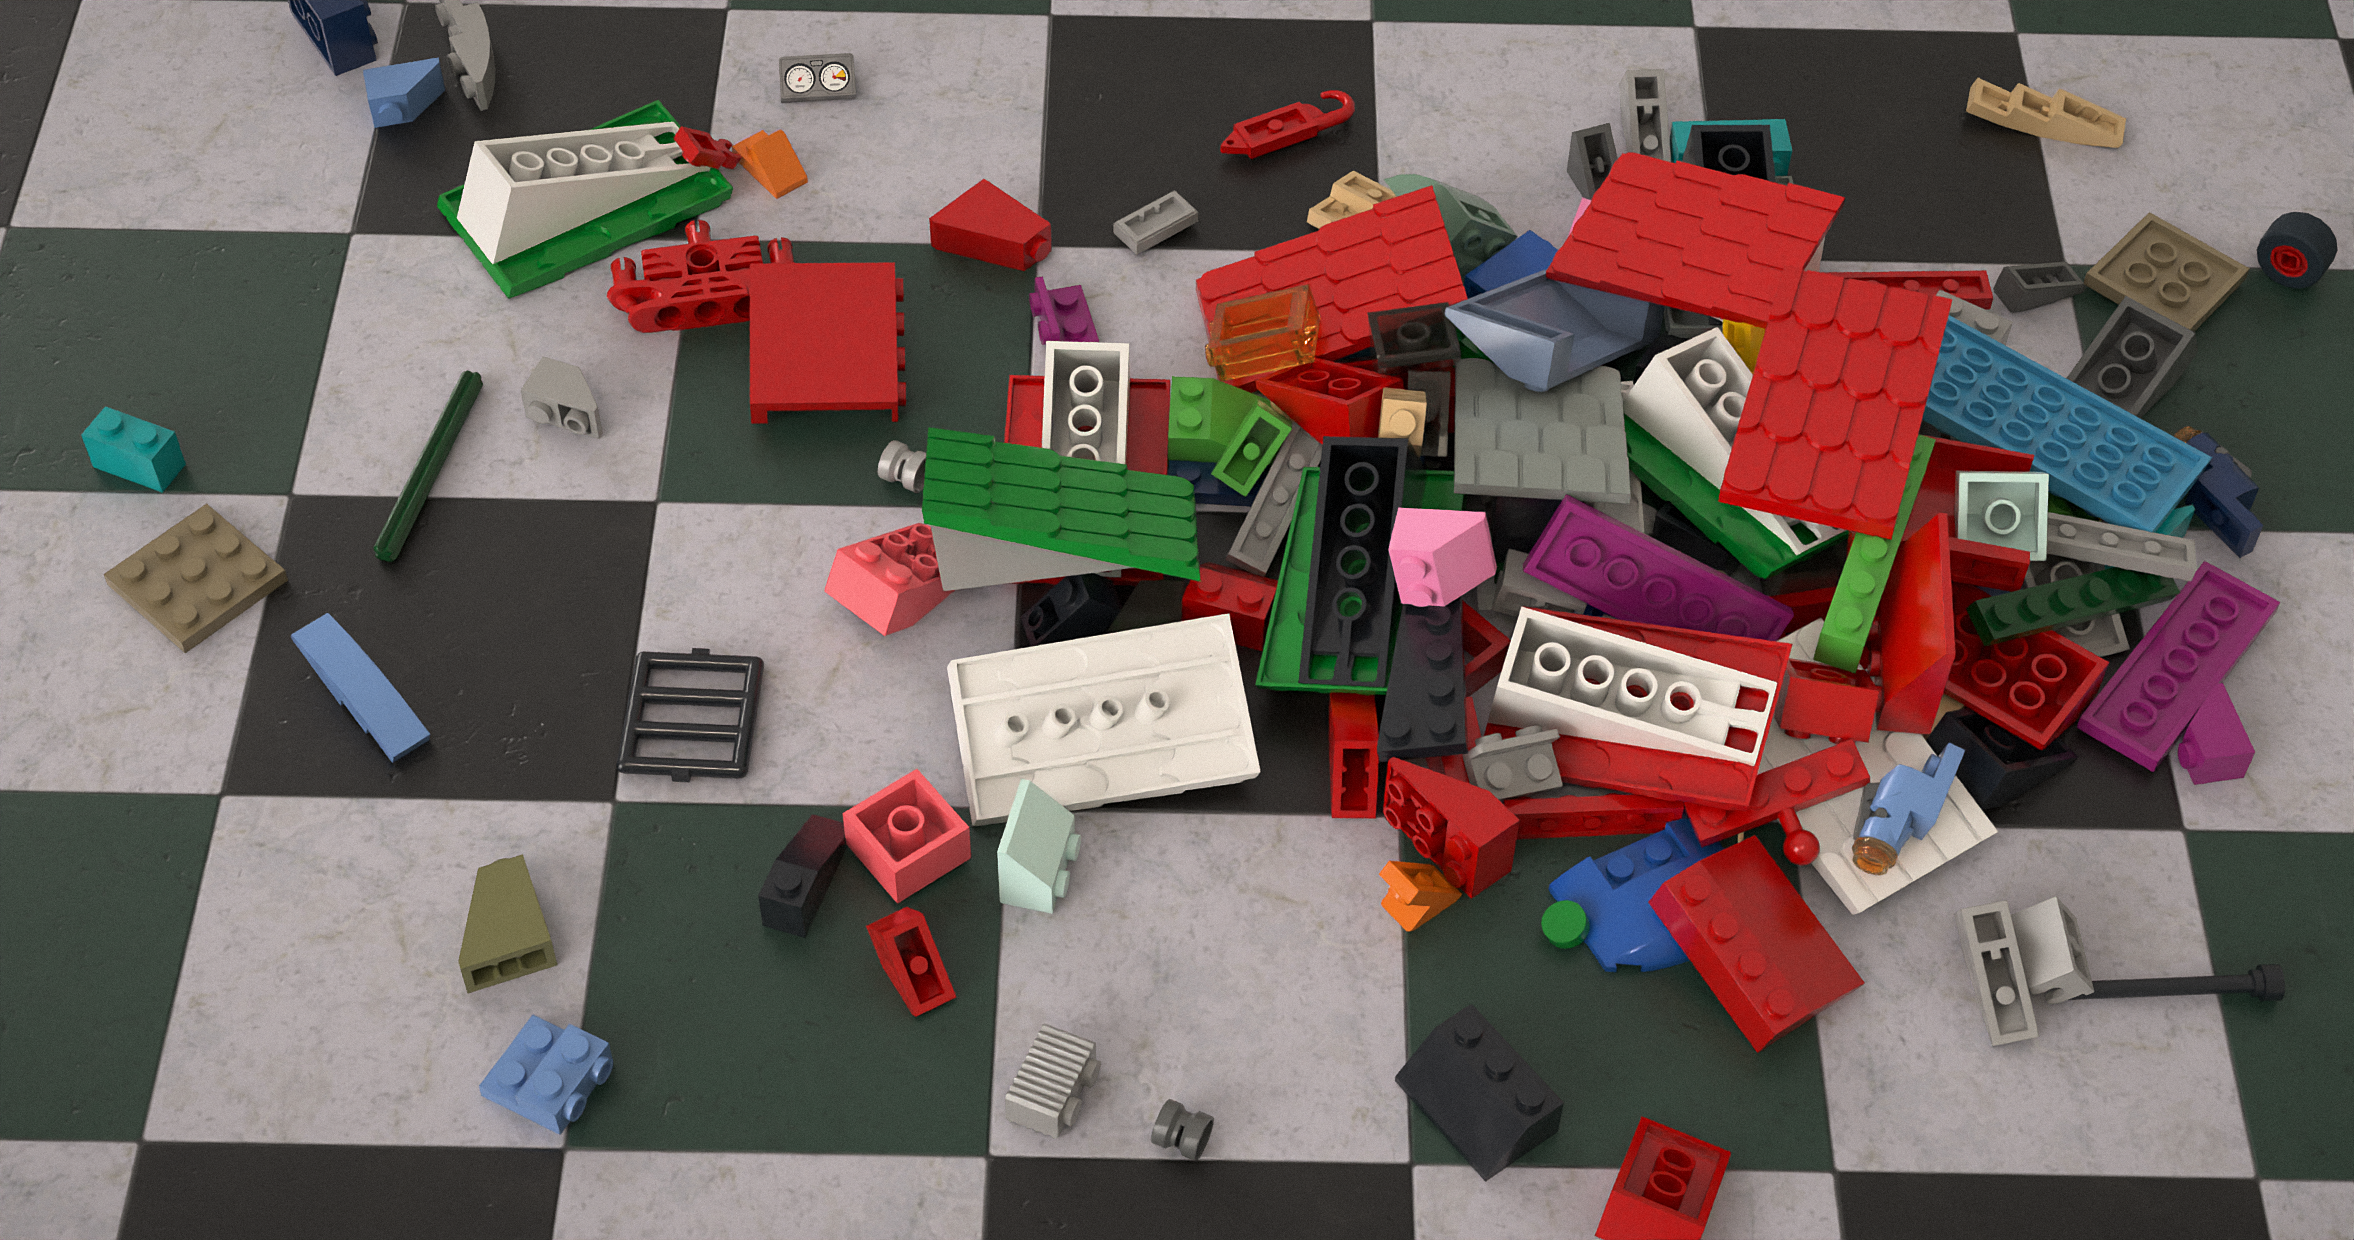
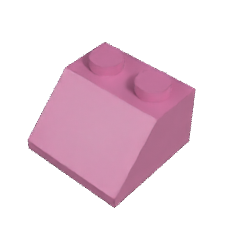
(1440, 554)

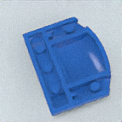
(1617, 895)

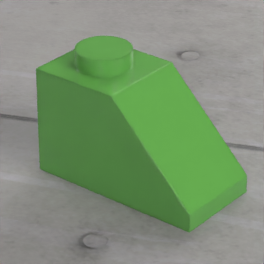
(1252, 447)

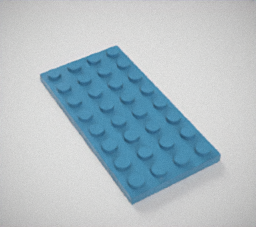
(2086, 444)

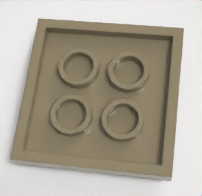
(2167, 272)
(195, 577)

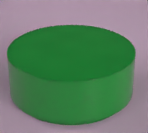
(1565, 924)

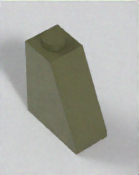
(504, 927)

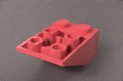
(889, 578)

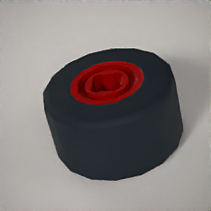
(2297, 250)

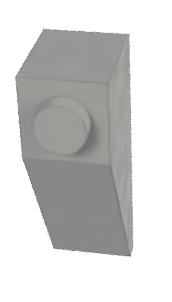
(1645, 113)
(1996, 971)

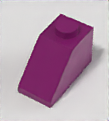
(2216, 741)

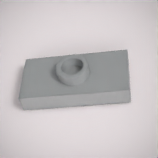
(1155, 222)

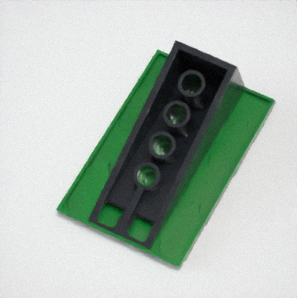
(1337, 584)

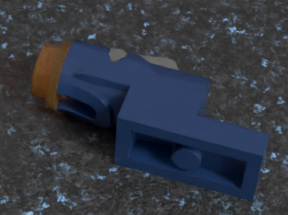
(2223, 494)

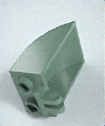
(1471, 222)

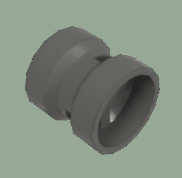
(1182, 1129)

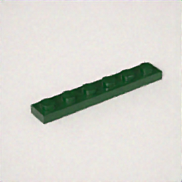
(2067, 603)

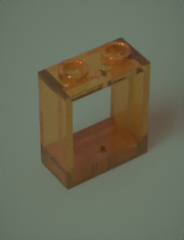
(1263, 333)

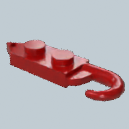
(1286, 126)

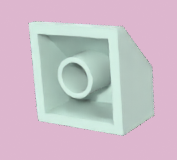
(2003, 509)
(1036, 850)

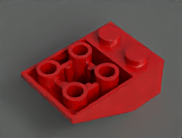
(1452, 824)

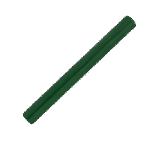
(428, 466)

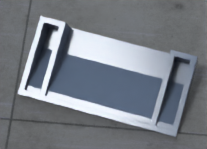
(1554, 329)

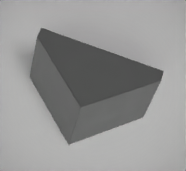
(1591, 158)

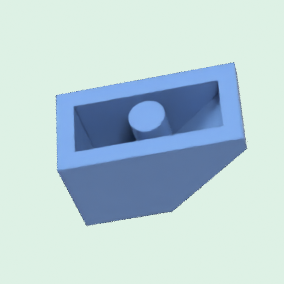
(402, 90)

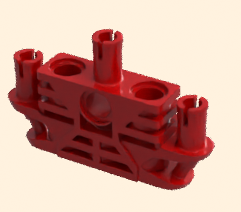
(692, 282)

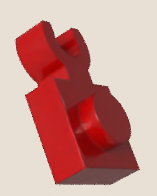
(703, 150)

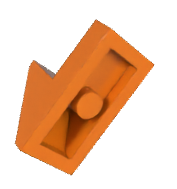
(771, 162)
(1416, 893)

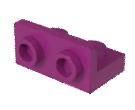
(1062, 314)

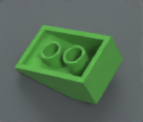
(1205, 417)

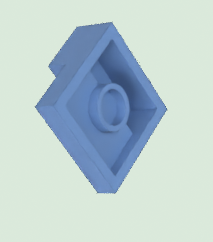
(548, 1073)

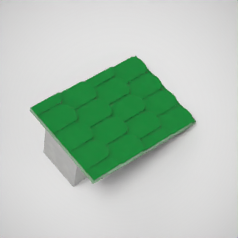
(1040, 515)

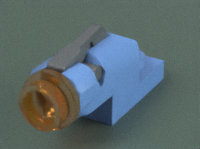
(1901, 807)

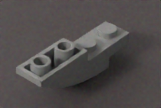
(470, 49)

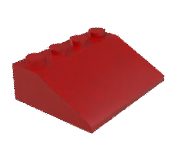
(1914, 632)
(2023, 684)
(1754, 941)

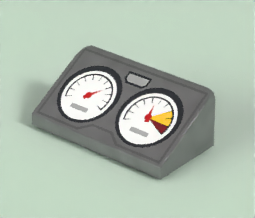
(817, 77)

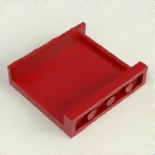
(825, 338)
(1969, 560)

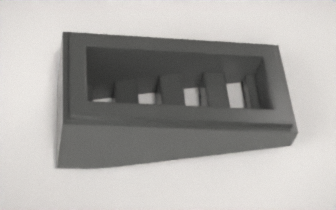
(2034, 285)

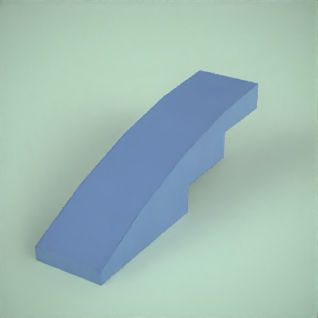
(360, 687)

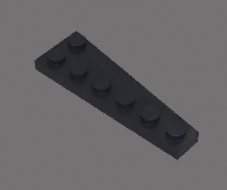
(1426, 686)

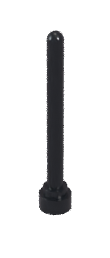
(2264, 982)

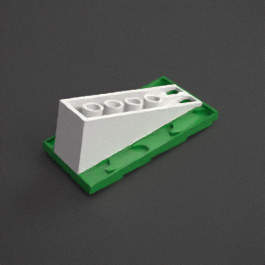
(576, 196)
(1679, 443)

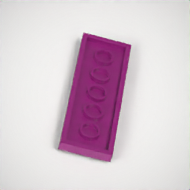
(1646, 579)
(2177, 664)

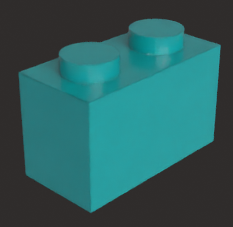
(133, 449)

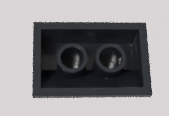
(1480, 1093)

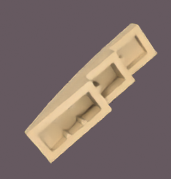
(2056, 118)

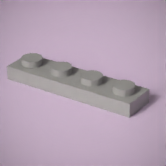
(1274, 503)
(2121, 547)

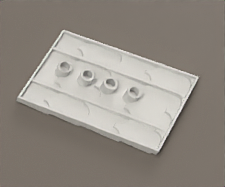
(1104, 717)
(1833, 822)

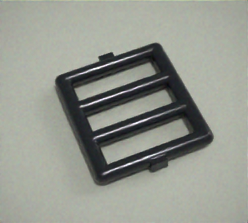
(741, 734)

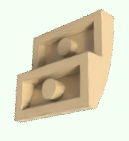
(1348, 197)

